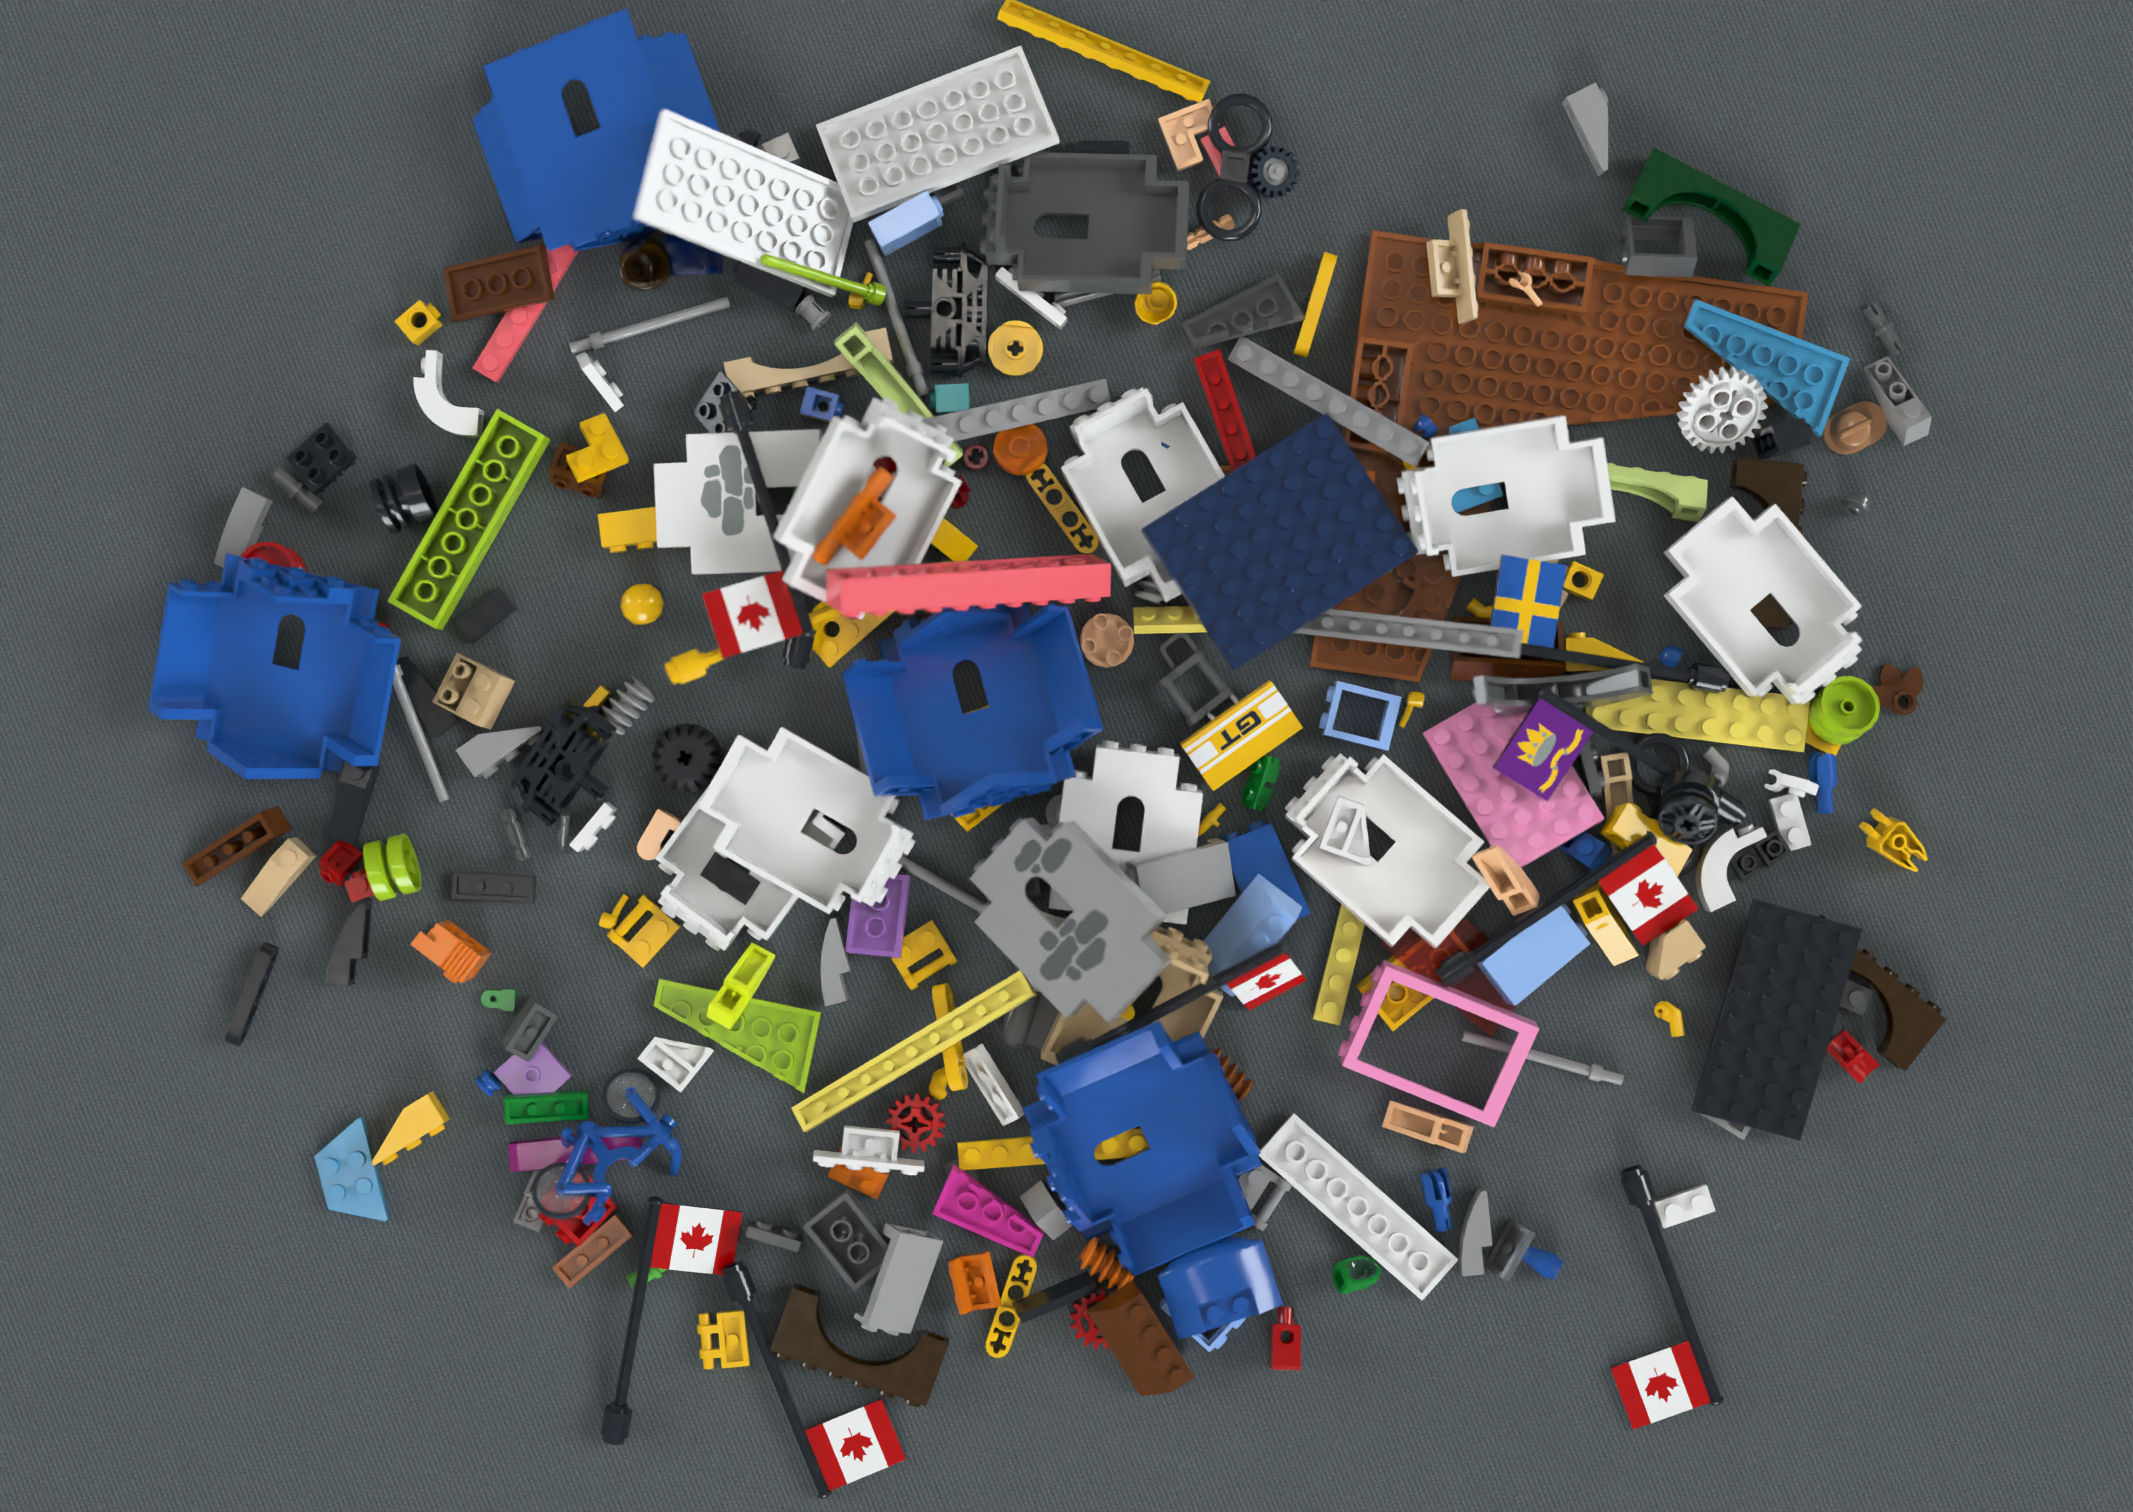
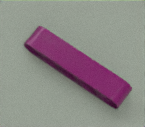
(543, 1152)

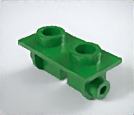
(1255, 793)

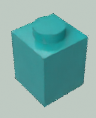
(950, 398)

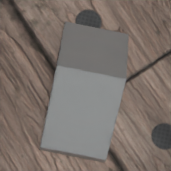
(1045, 1210)

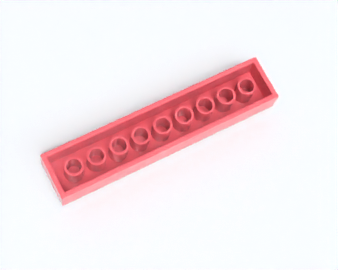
(967, 583)

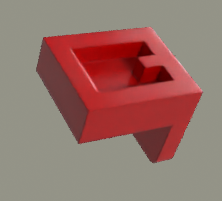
(339, 862)

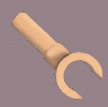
(1525, 285)

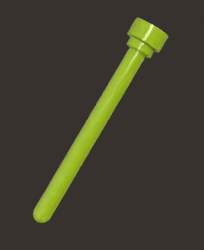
(872, 293)

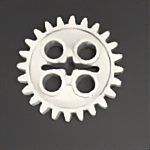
(1722, 410)

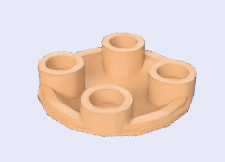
(1106, 640)

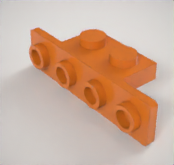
(861, 523)

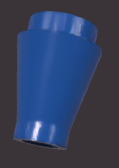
(1542, 1261)

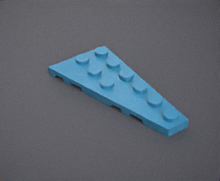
(1791, 371)

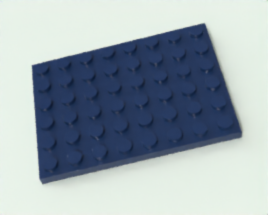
(1279, 541)

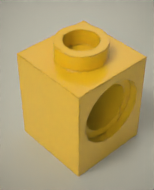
(408, 318)
(1591, 583)

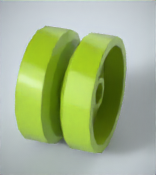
(1843, 710)
(392, 867)

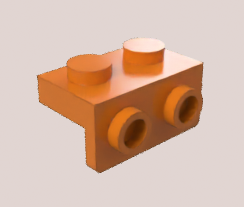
(863, 1180)
(974, 1282)

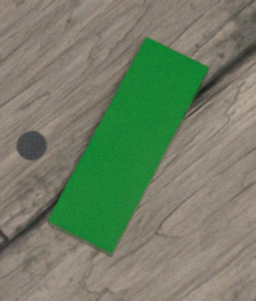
(546, 1107)

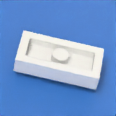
(602, 819)
(1790, 820)
(1684, 1206)

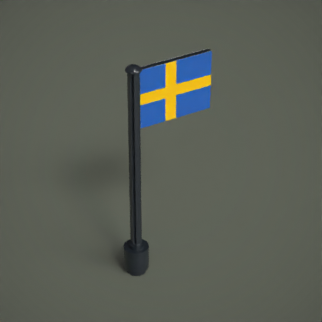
(1530, 600)

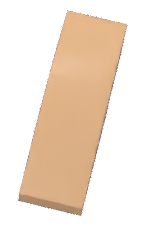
(1507, 879)
(1428, 1126)

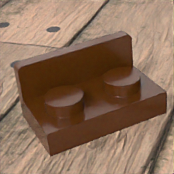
(563, 478)

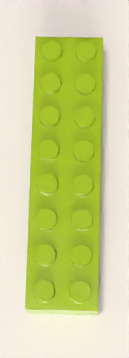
(469, 520)

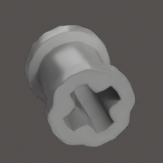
(813, 312)

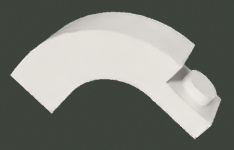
(430, 396)
(1712, 867)

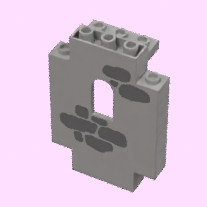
(1100, 949)

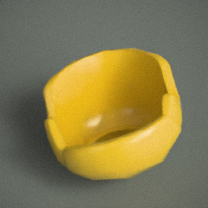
(1158, 306)
(641, 604)

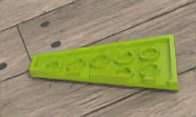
(765, 1034)

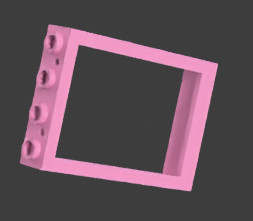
(1371, 1003)

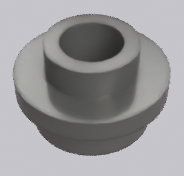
(1856, 504)

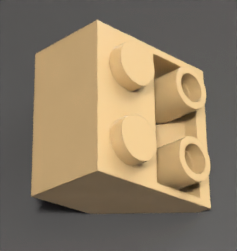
(473, 691)
(1672, 950)

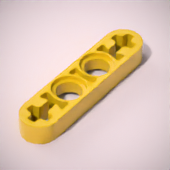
(1315, 304)
(1066, 505)
(953, 1055)
(1006, 1305)

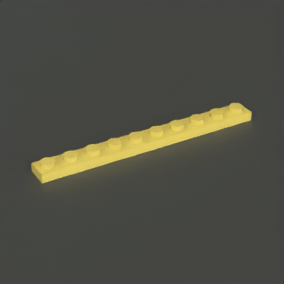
(914, 1051)

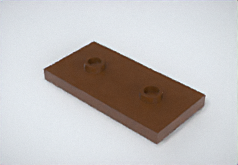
(498, 283)

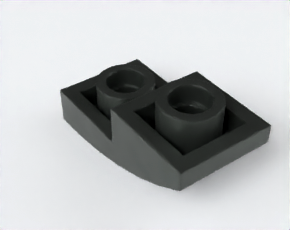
(1759, 855)

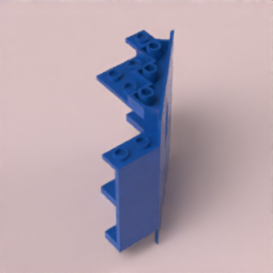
(587, 185)
(263, 715)
(958, 761)
(1180, 1188)

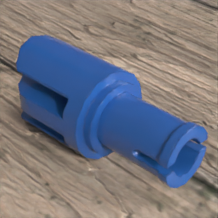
(1824, 773)
(1438, 1196)

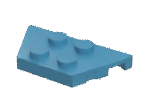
(349, 1177)

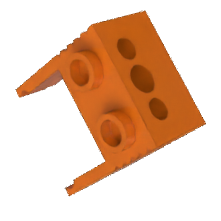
(452, 951)

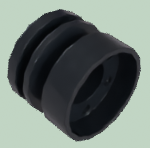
(398, 500)
(1689, 806)

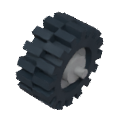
(1273, 172)

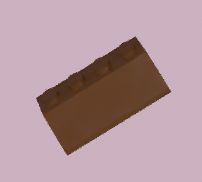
(1466, 665)
(1140, 1342)

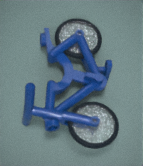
(630, 1098)

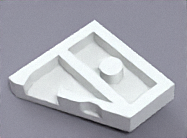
(596, 373)
(1347, 831)
(674, 1060)

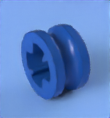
(488, 1082)

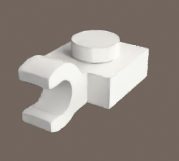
(1796, 785)

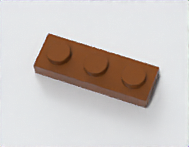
(592, 1251)

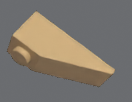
(278, 875)

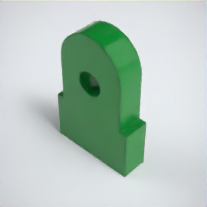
(504, 999)

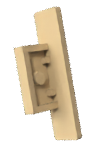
(1452, 267)

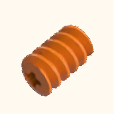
(1104, 1264)

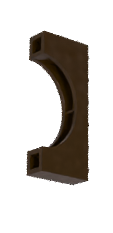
(1772, 484)
(1908, 1018)
(905, 1376)

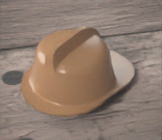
(1855, 428)

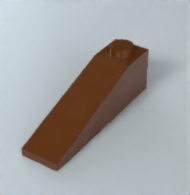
(237, 845)

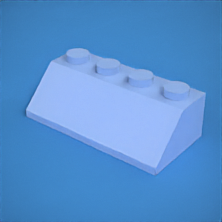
(1250, 926)

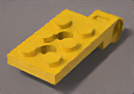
(851, 633)

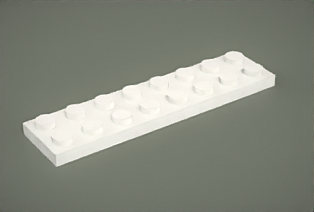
(1357, 1206)

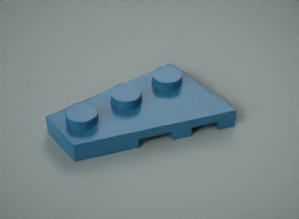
(1472, 496)

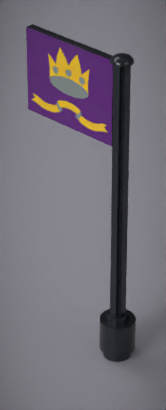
(1553, 738)

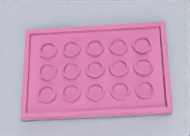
(1502, 808)

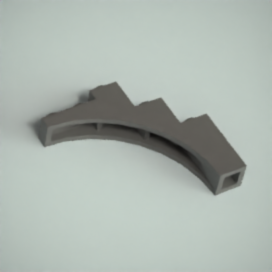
(1591, 690)

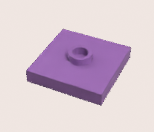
(539, 1075)

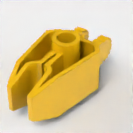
(1893, 840)

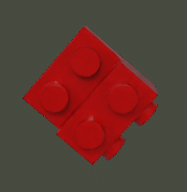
(574, 1228)

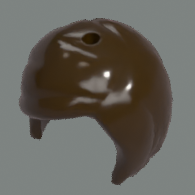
(644, 265)

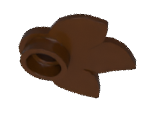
(1896, 685)

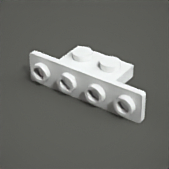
(870, 1149)

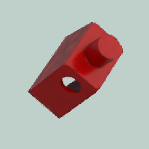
(1288, 1354)

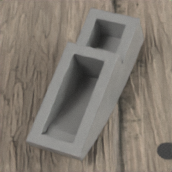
(243, 524)
(834, 963)
(1474, 1235)

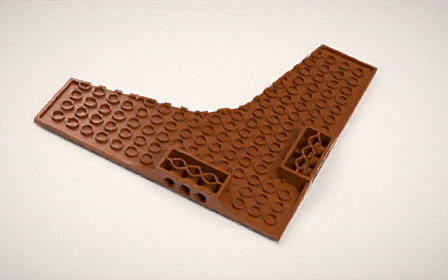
(1591, 352)

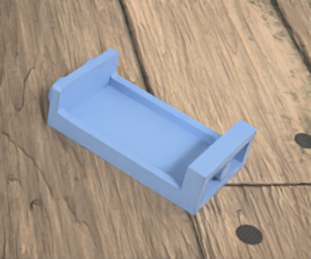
(1534, 955)

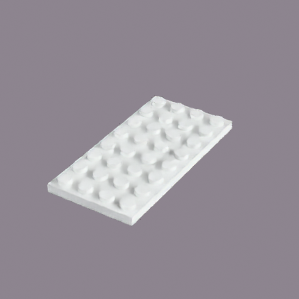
(937, 133)
(742, 201)

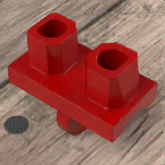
(1851, 1056)

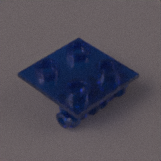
(691, 258)

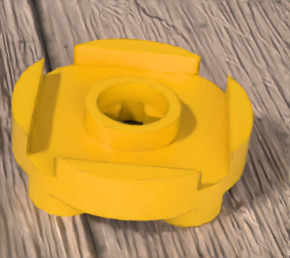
(1005, 336)

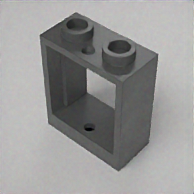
(1661, 229)

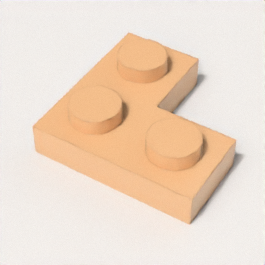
(1180, 130)

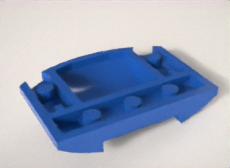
(1219, 1285)

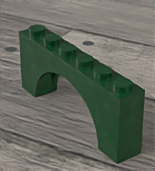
(1763, 231)

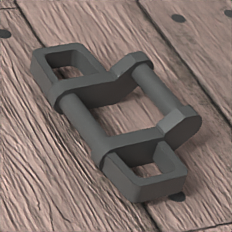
(1200, 660)

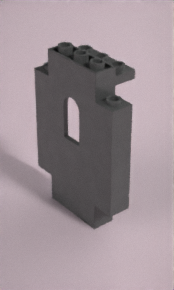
(1131, 225)

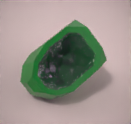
(1355, 1274)

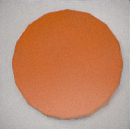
(1020, 449)

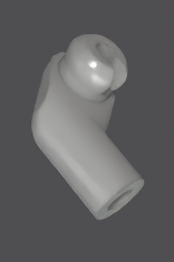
(1719, 766)

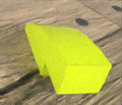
(740, 985)

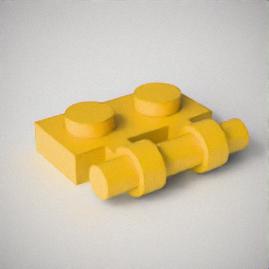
(732, 1339)

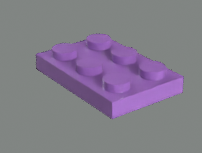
(880, 927)

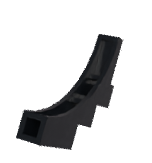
(772, 287)

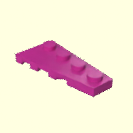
(983, 1212)

